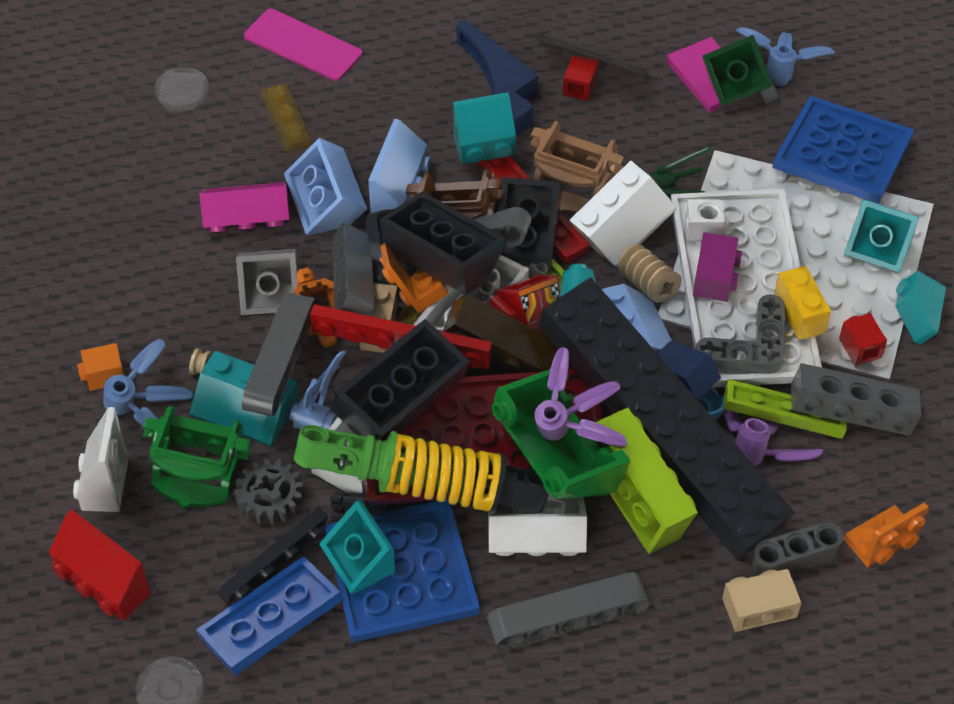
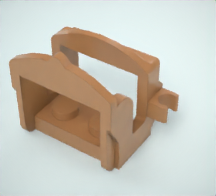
(573, 163)

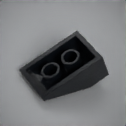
(543, 204)

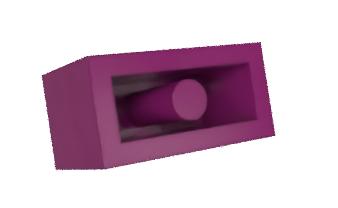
(715, 267)

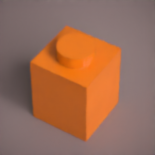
(99, 365)

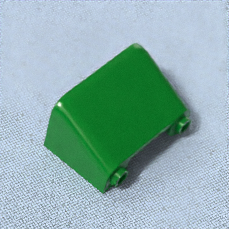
(567, 465)

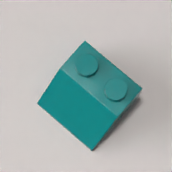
(484, 128)

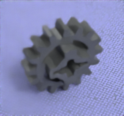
(264, 489)

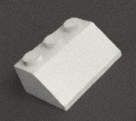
(623, 213)
(554, 530)

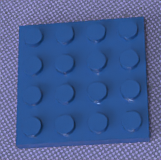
(843, 149)
(428, 581)

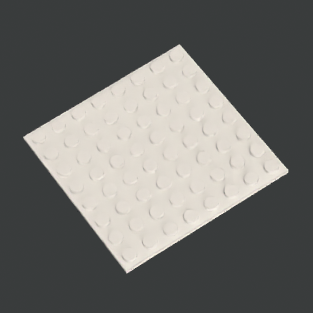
(821, 229)

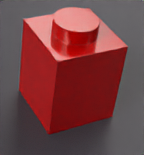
(580, 78)
(862, 339)

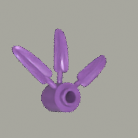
(553, 417)
(754, 437)

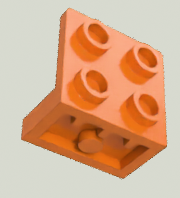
(419, 290)
(886, 533)

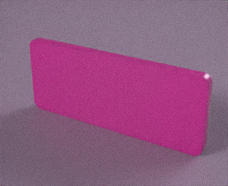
(303, 44)

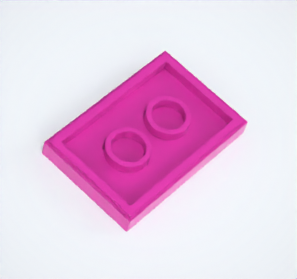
(691, 70)

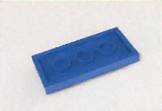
(269, 615)

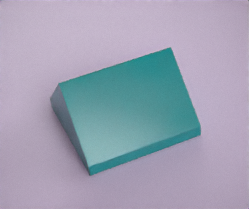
(881, 235)
(359, 549)

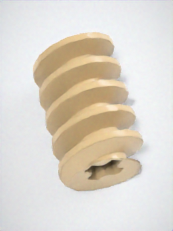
(649, 273)

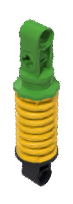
(423, 466)

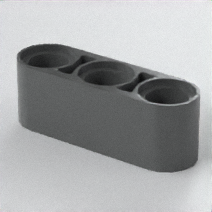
(806, 541)

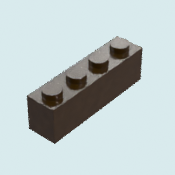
(513, 343)

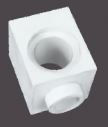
(706, 217)

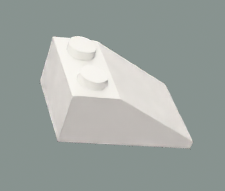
(103, 467)

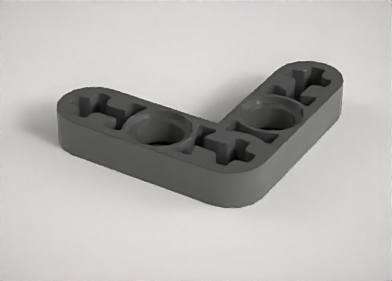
(755, 350)

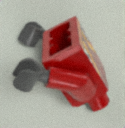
(525, 298)

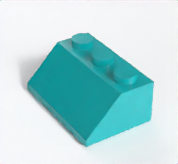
(220, 399)

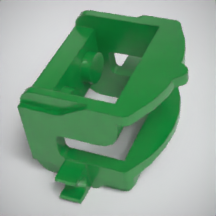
(200, 434)

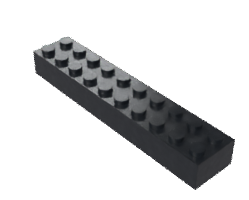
(708, 464)

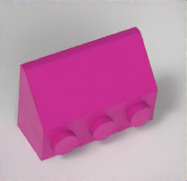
(244, 206)

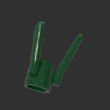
(666, 179)

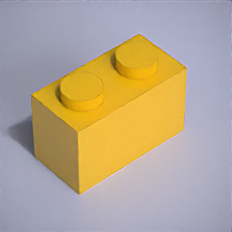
(803, 302)

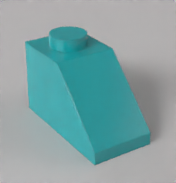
(920, 305)

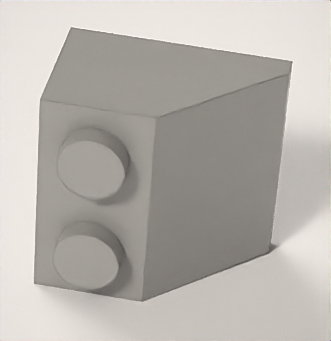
(265, 279)

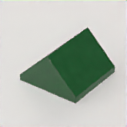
(736, 70)

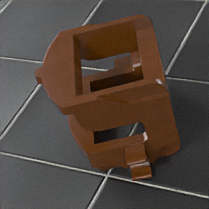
(470, 198)

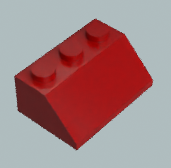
(98, 567)

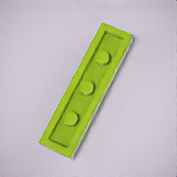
(777, 408)

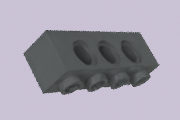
(855, 399)

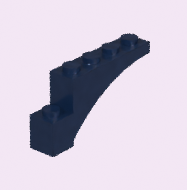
(502, 72)

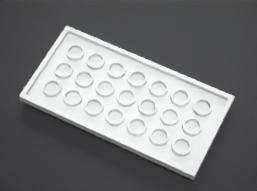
(767, 248)

